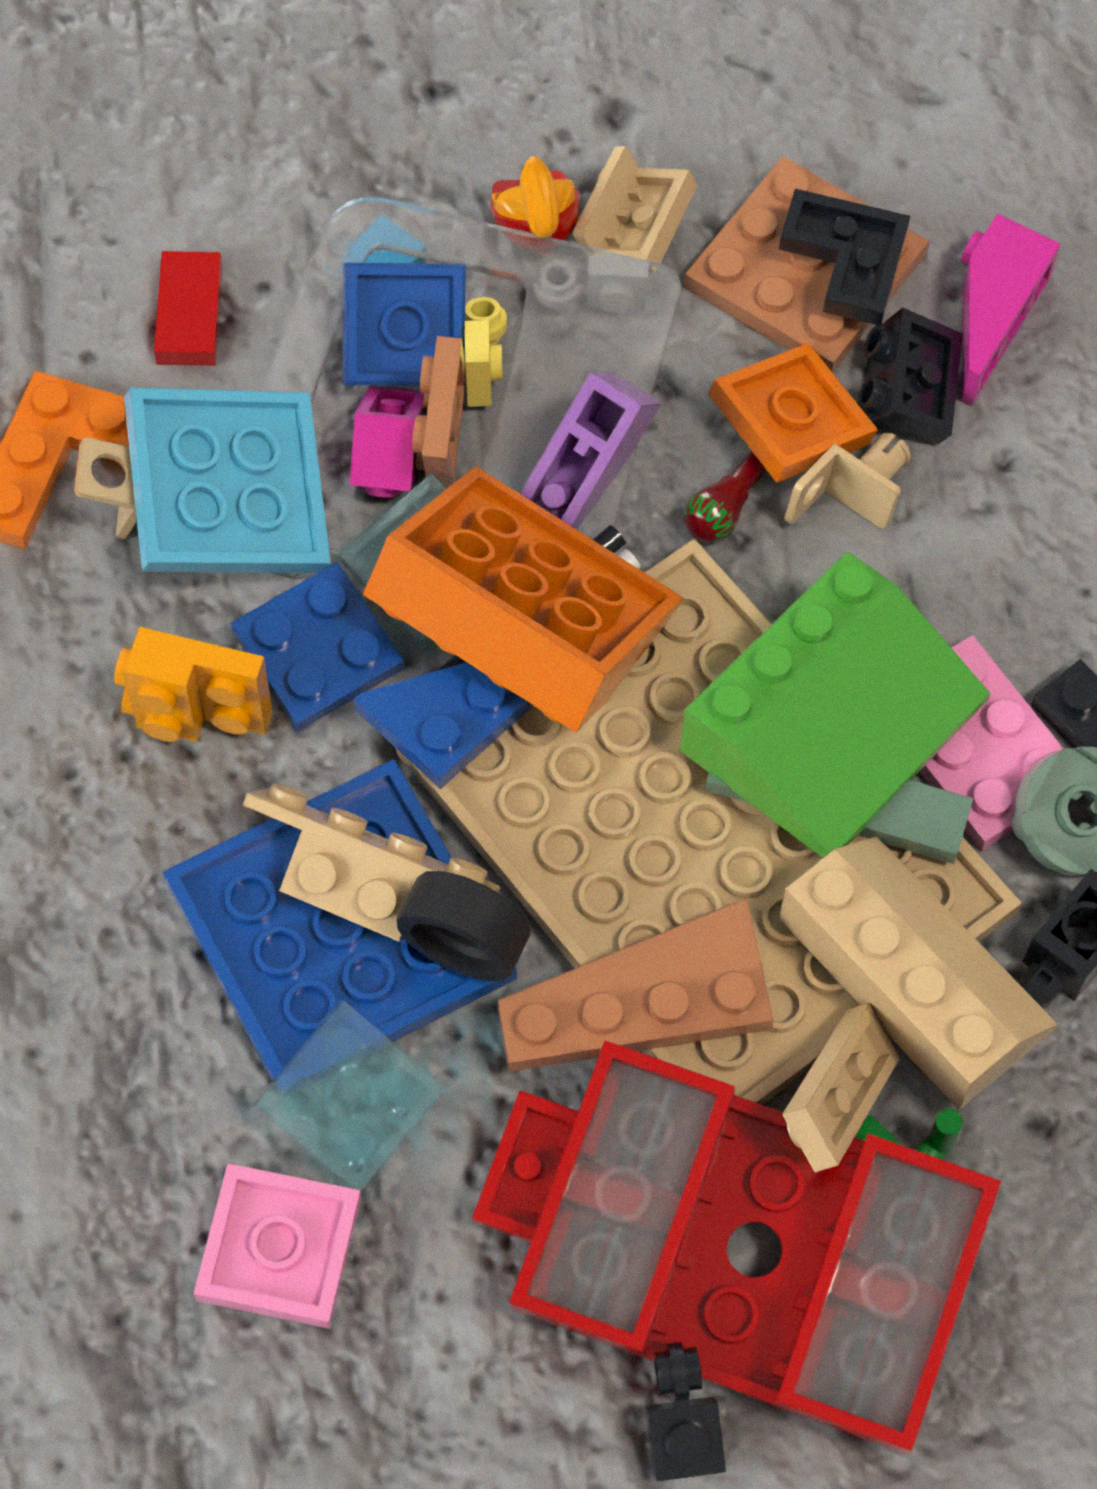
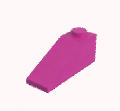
(1000, 287)

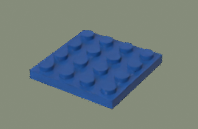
(294, 961)

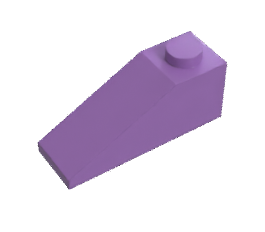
(590, 446)

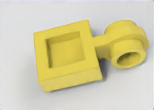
(483, 359)

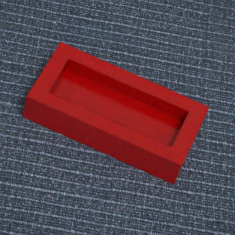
(188, 308)

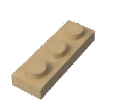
(841, 1088)

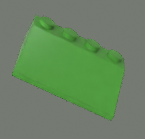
(833, 707)

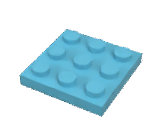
(226, 481)

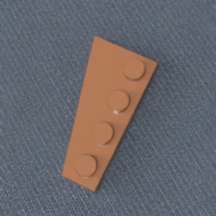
(654, 994)

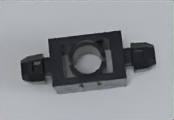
(1051, 961)

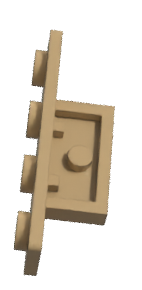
(348, 867)

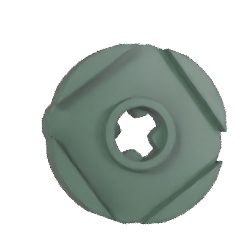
(1043, 815)

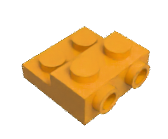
(183, 682)

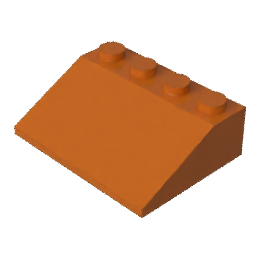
(520, 596)

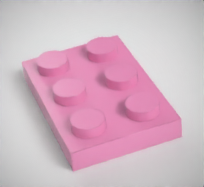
(990, 751)

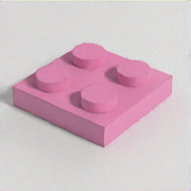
(278, 1246)

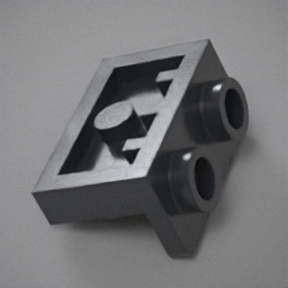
(912, 375)

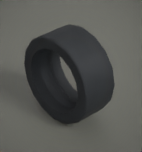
(463, 926)

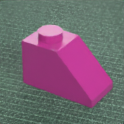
(383, 440)

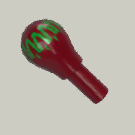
(717, 508)

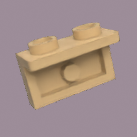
(634, 208)

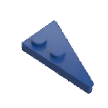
(442, 717)

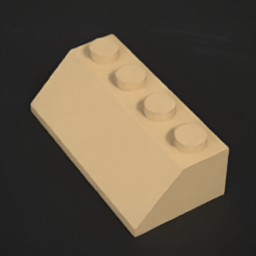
(915, 967)

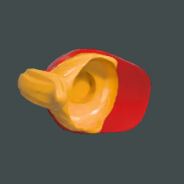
(537, 203)

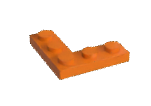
(44, 429)

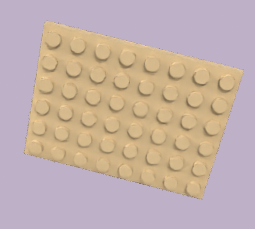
(621, 841)

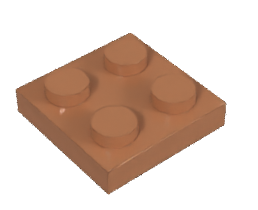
(444, 392)

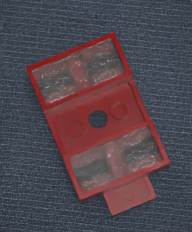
(636, 1221)

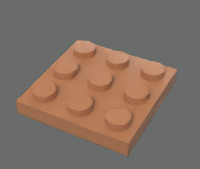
(778, 289)

